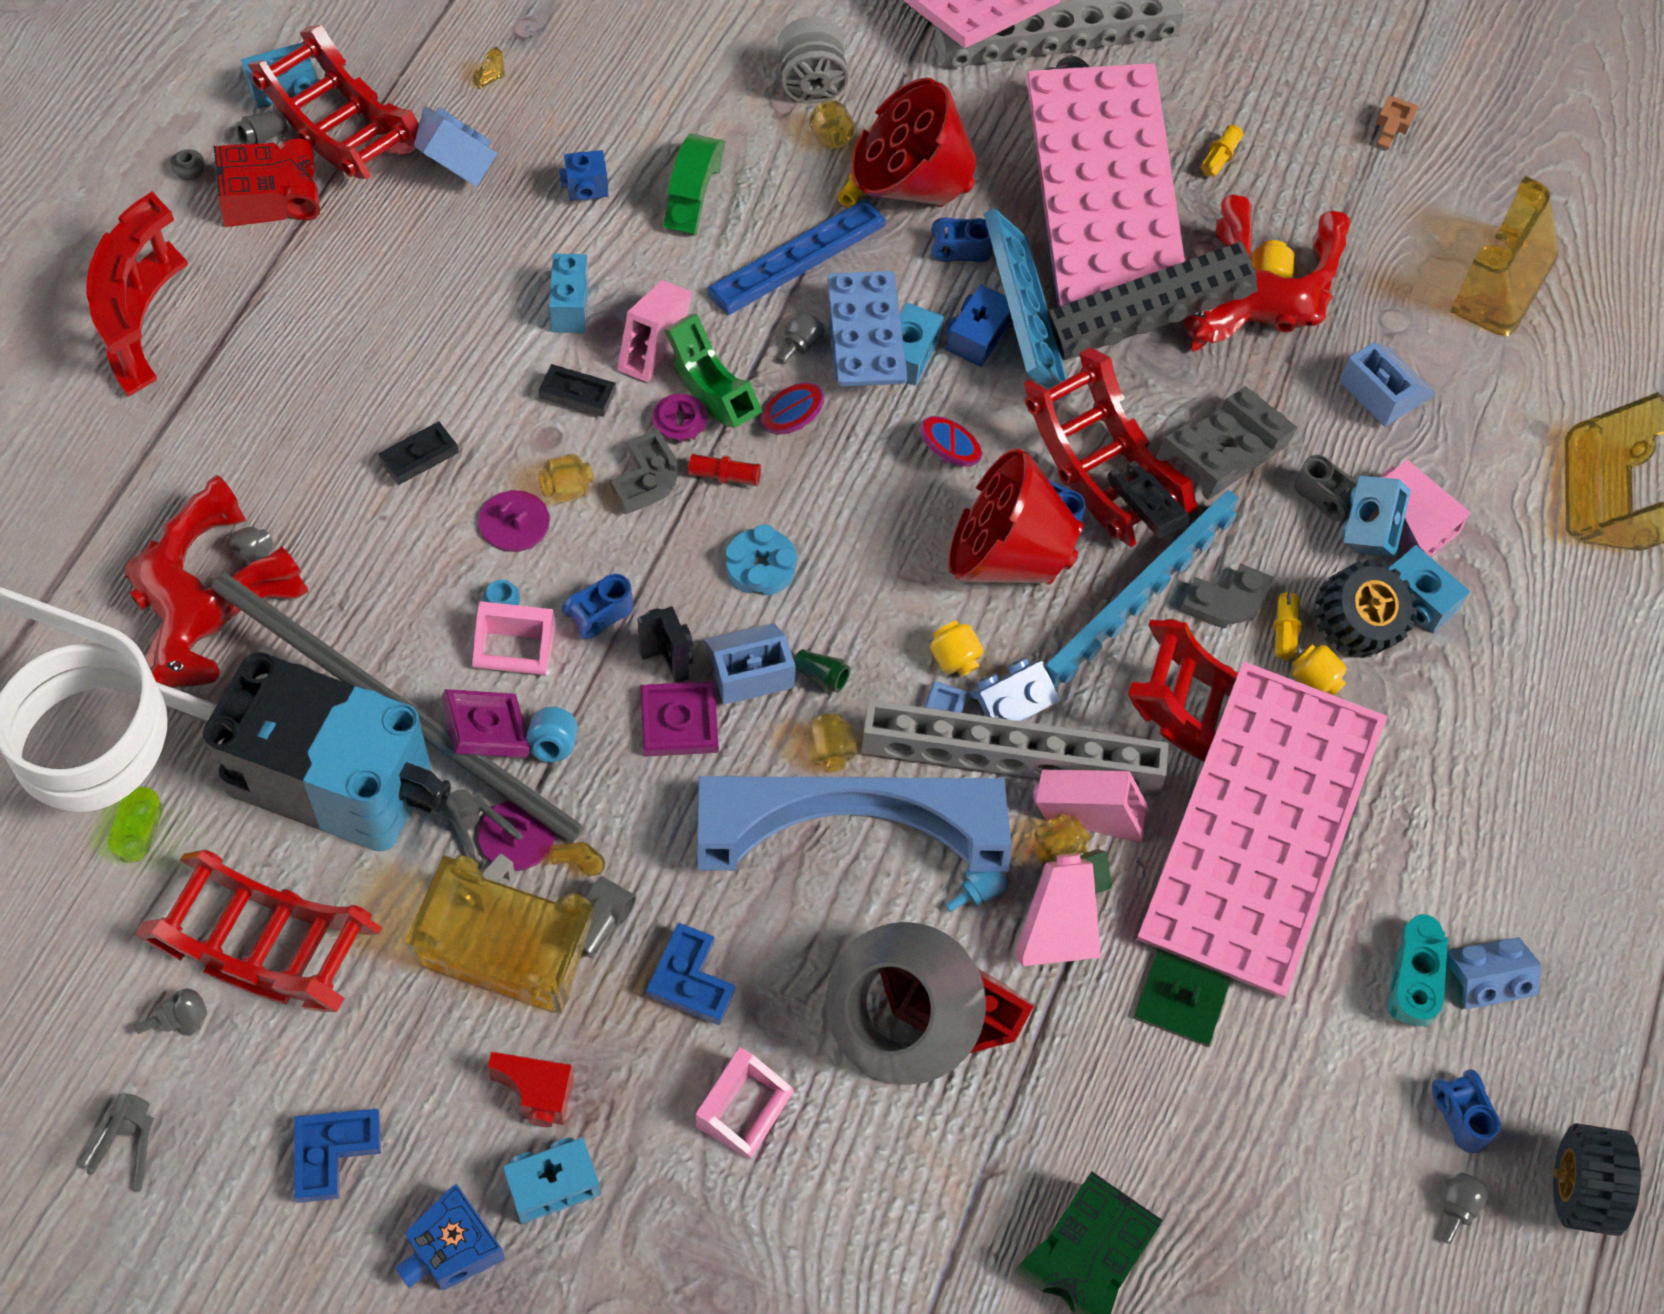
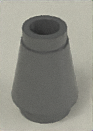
(260, 127)

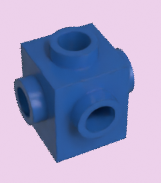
(584, 175)

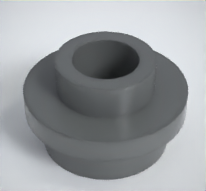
(188, 164)

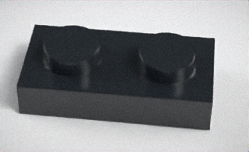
(577, 390)
(418, 453)

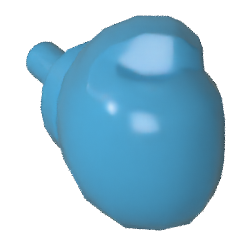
(979, 888)

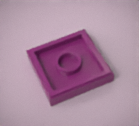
(679, 718)
(485, 723)

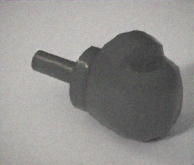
(801, 335)
(250, 544)
(179, 1011)
(1464, 1200)

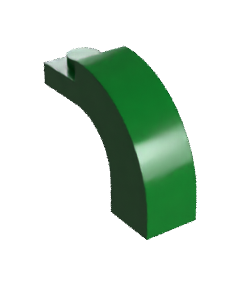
(689, 180)
(723, 395)

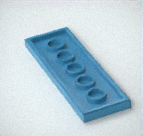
(1026, 301)

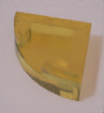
(490, 70)

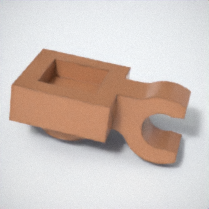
(1395, 117)

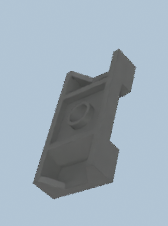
(1247, 429)

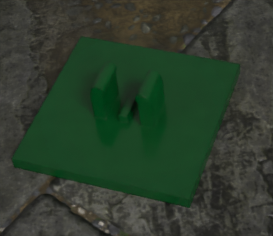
(1182, 998)

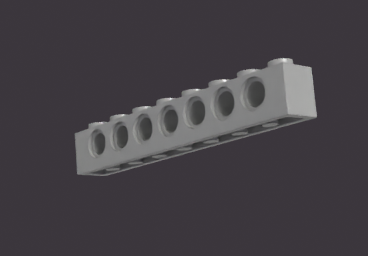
(1068, 28)
(1007, 744)

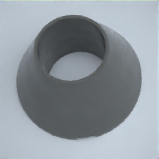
(953, 991)

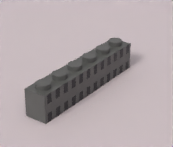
(1154, 300)

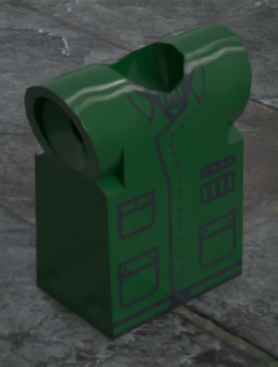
(1091, 1248)

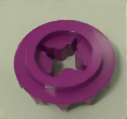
(694, 414)

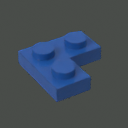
(680, 979)
(325, 1139)

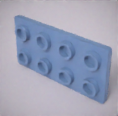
(865, 329)

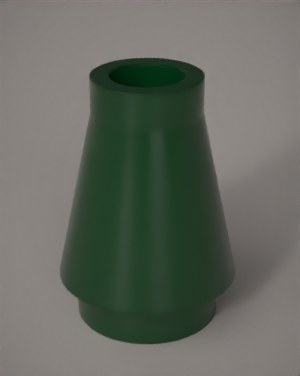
(824, 670)

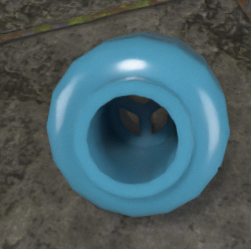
(552, 734)

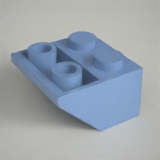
(454, 144)
(1384, 383)
(751, 663)

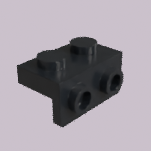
(663, 634)

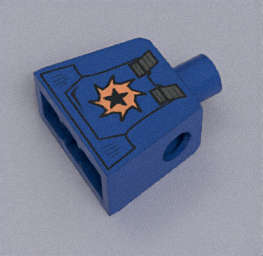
(449, 1243)

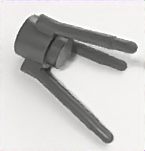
(464, 814)
(123, 1118)

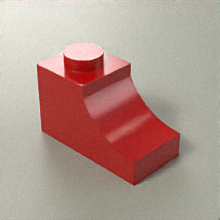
(538, 1083)

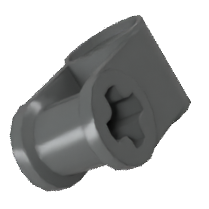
(1325, 486)

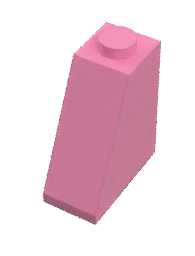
(644, 334)
(1431, 512)
(1100, 799)
(1062, 915)

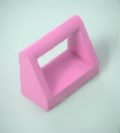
(513, 621)
(724, 1091)

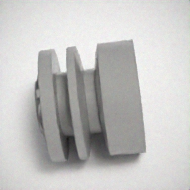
(812, 60)

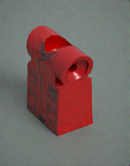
(266, 182)

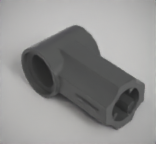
(611, 908)

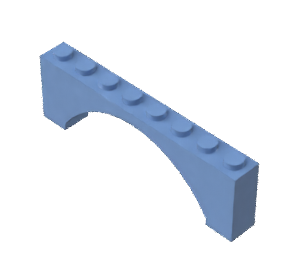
(959, 812)

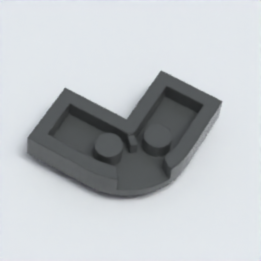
(654, 476)
(1229, 606)

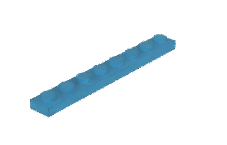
(1135, 596)

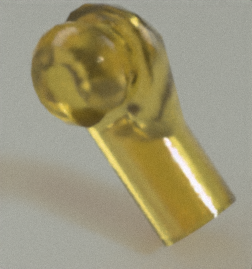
(581, 855)

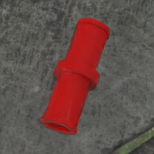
(724, 469)

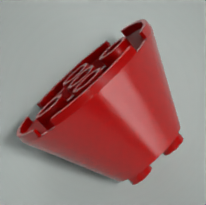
(915, 147)
(1015, 527)

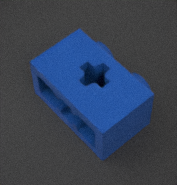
(979, 326)

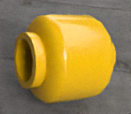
(1274, 257)
(956, 648)
(1319, 669)

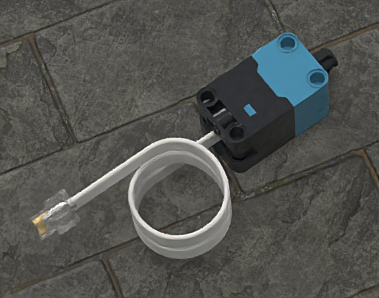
(292, 738)

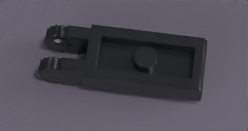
(1149, 500)

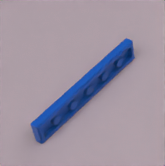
(796, 257)

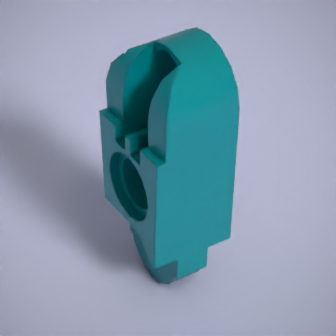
(1422, 944)

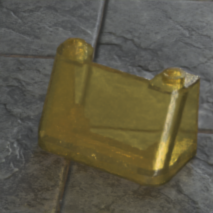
(1507, 280)
(500, 935)

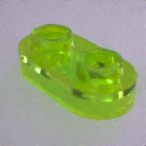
(133, 827)

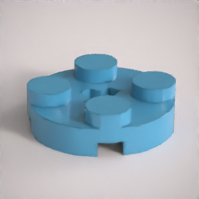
(766, 543)

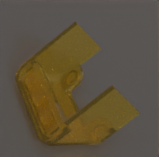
(1600, 476)

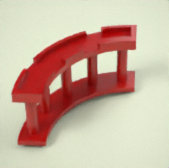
(396, 122)
(123, 289)
(1127, 441)
(1166, 708)
(249, 973)

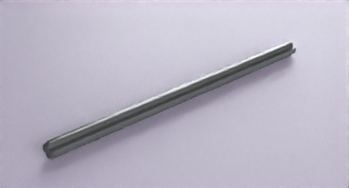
(432, 731)

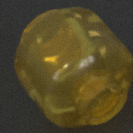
(832, 124)
(565, 478)
(830, 742)
(1060, 836)

